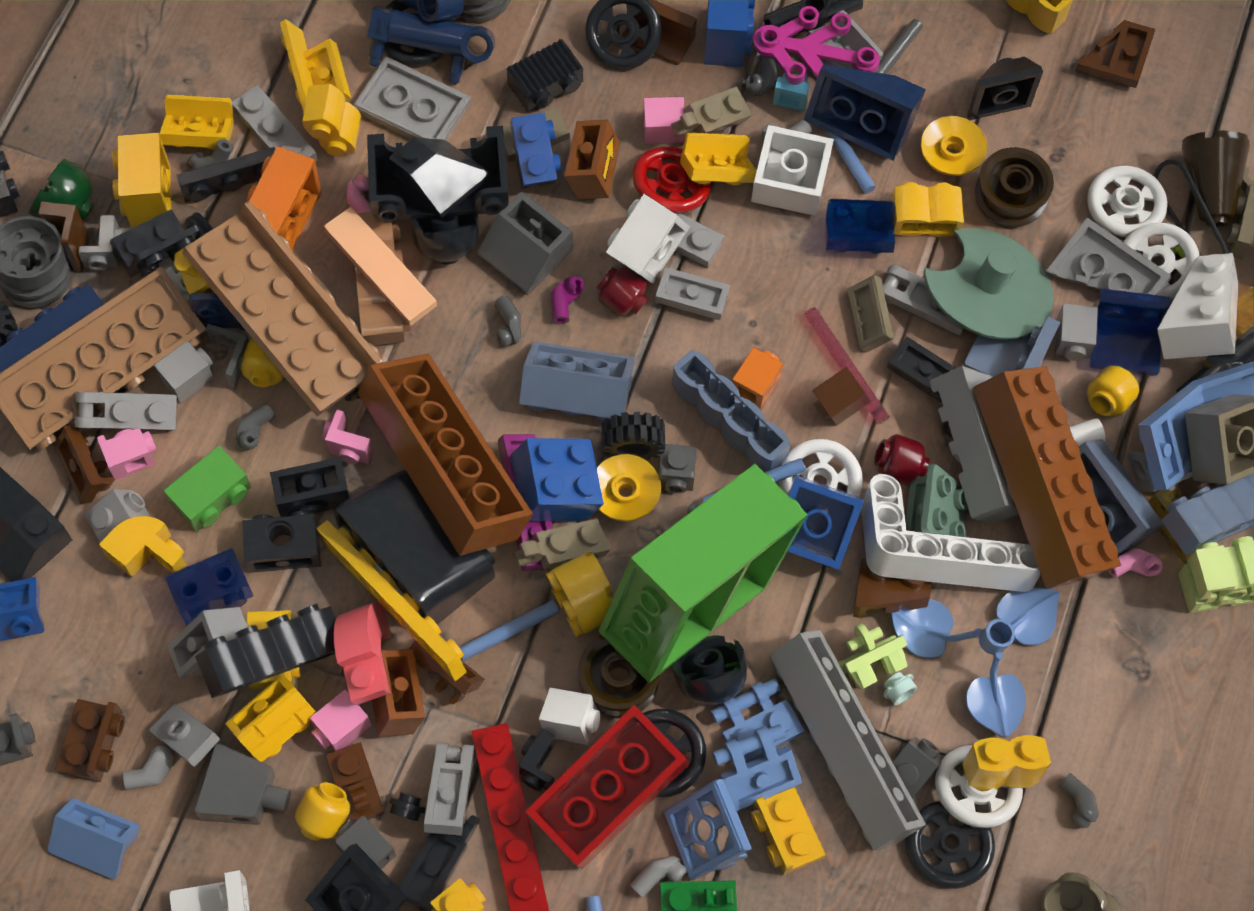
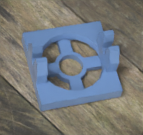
(677, 819)

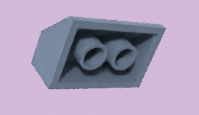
(576, 381)
(1125, 509)

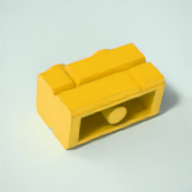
(271, 719)

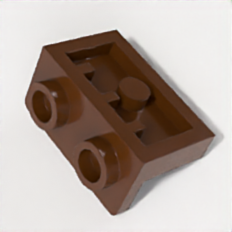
(89, 740)

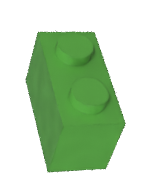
(208, 489)

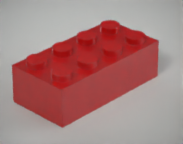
(607, 787)

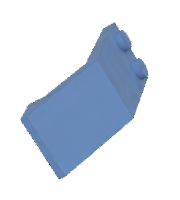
(1165, 430)

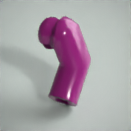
(563, 296)

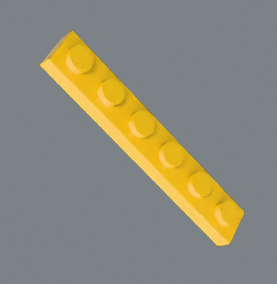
(402, 607)

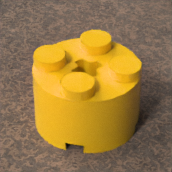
(582, 592)

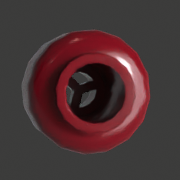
(622, 291)
(901, 459)

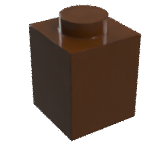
(840, 397)

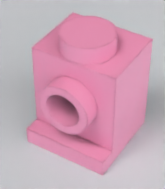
(128, 452)

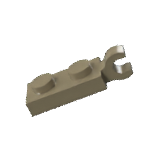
(713, 113)
(1242, 231)
(563, 544)

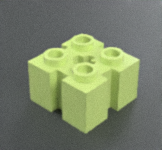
(1219, 575)

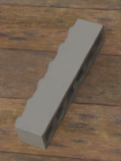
(847, 740)

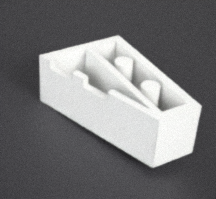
(1203, 311)

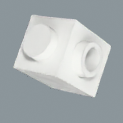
(570, 715)

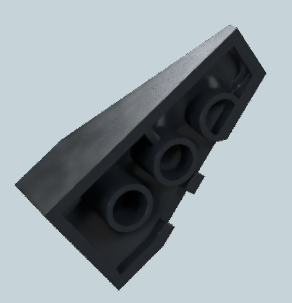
(27, 532)

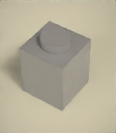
(1076, 331)
(185, 371)

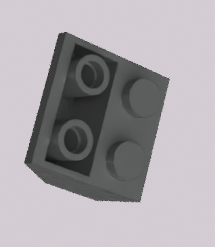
(525, 243)

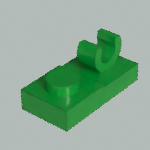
(698, 896)

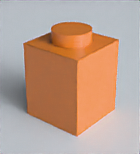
(758, 376)

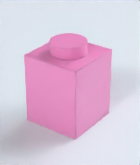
(658, 117)
(339, 723)

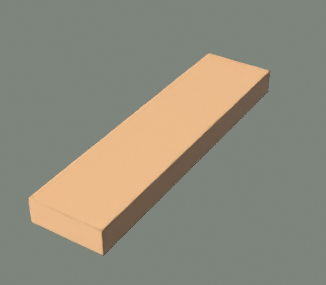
(380, 266)

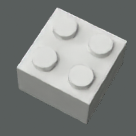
(792, 170)
(647, 238)

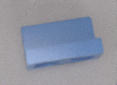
(91, 837)

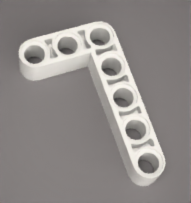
(937, 557)

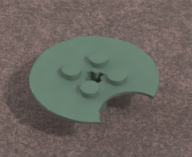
(996, 287)

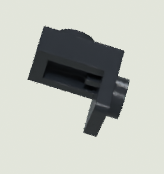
(535, 754)

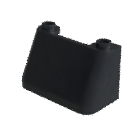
(393, 203)
(412, 547)

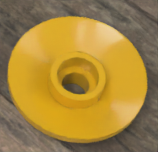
(954, 134)
(630, 473)

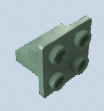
(936, 504)

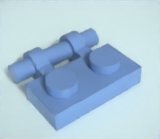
(769, 716)
(760, 777)

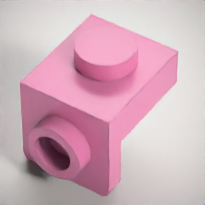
(346, 445)

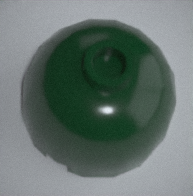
(66, 185)

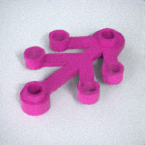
(812, 46)

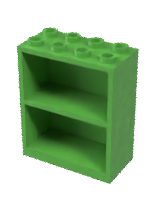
(701, 572)

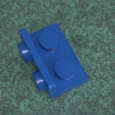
(20, 609)

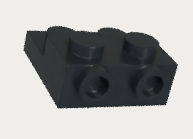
(356, 885)

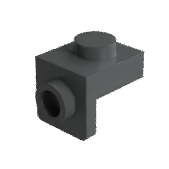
(917, 764)

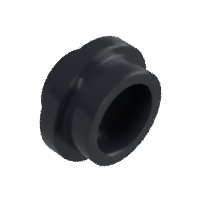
(407, 806)

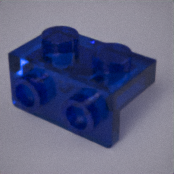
(860, 226)

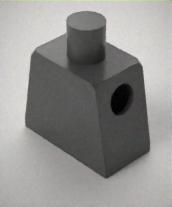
(238, 789)

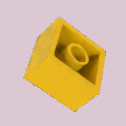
(142, 177)

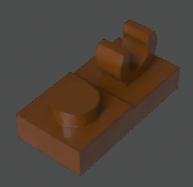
(82, 472)
(465, 684)
(354, 776)

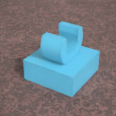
(791, 95)

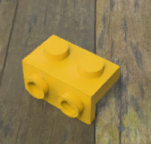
(196, 121)
(717, 158)

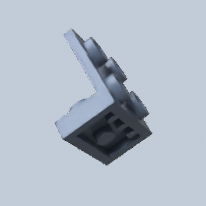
(998, 355)

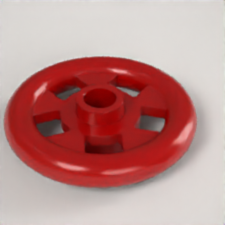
(669, 179)

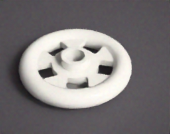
(1121, 177)
(1172, 237)
(825, 451)
(964, 809)

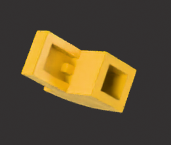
(137, 541)

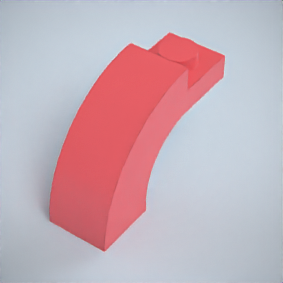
(359, 651)

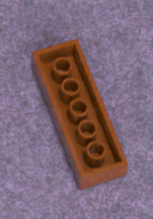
(444, 453)
(1046, 476)

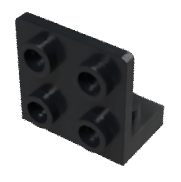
(152, 243)

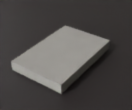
(411, 102)

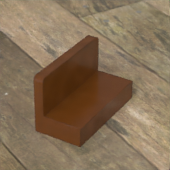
(676, 35)
(70, 227)

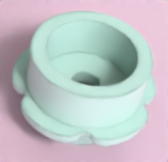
(899, 688)

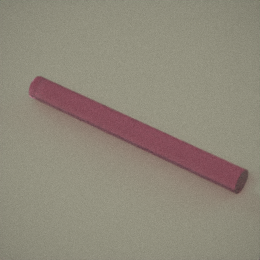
(843, 360)

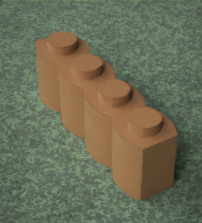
(378, 319)

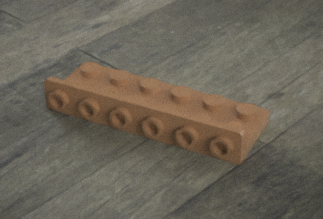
(283, 308)
(96, 355)

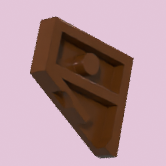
(1120, 54)
(888, 593)

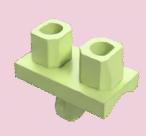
(887, 650)

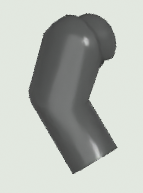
(220, 153)
(250, 426)
(1084, 798)

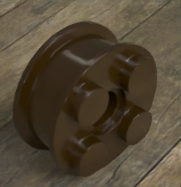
(1010, 205)
(612, 696)

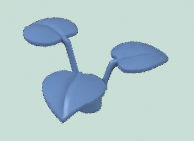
(1021, 616)

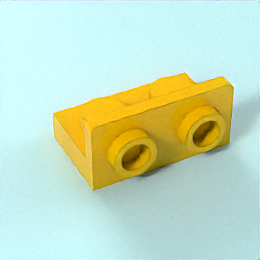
(787, 830)

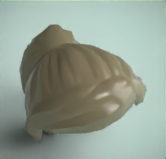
(1076, 893)

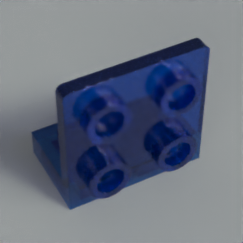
(1129, 331)

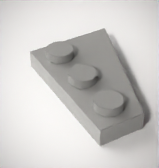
(1105, 262)

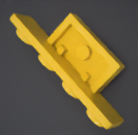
(312, 66)

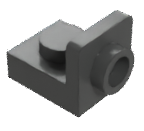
(677, 468)
(15, 740)

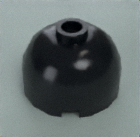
(446, 237)
(712, 671)

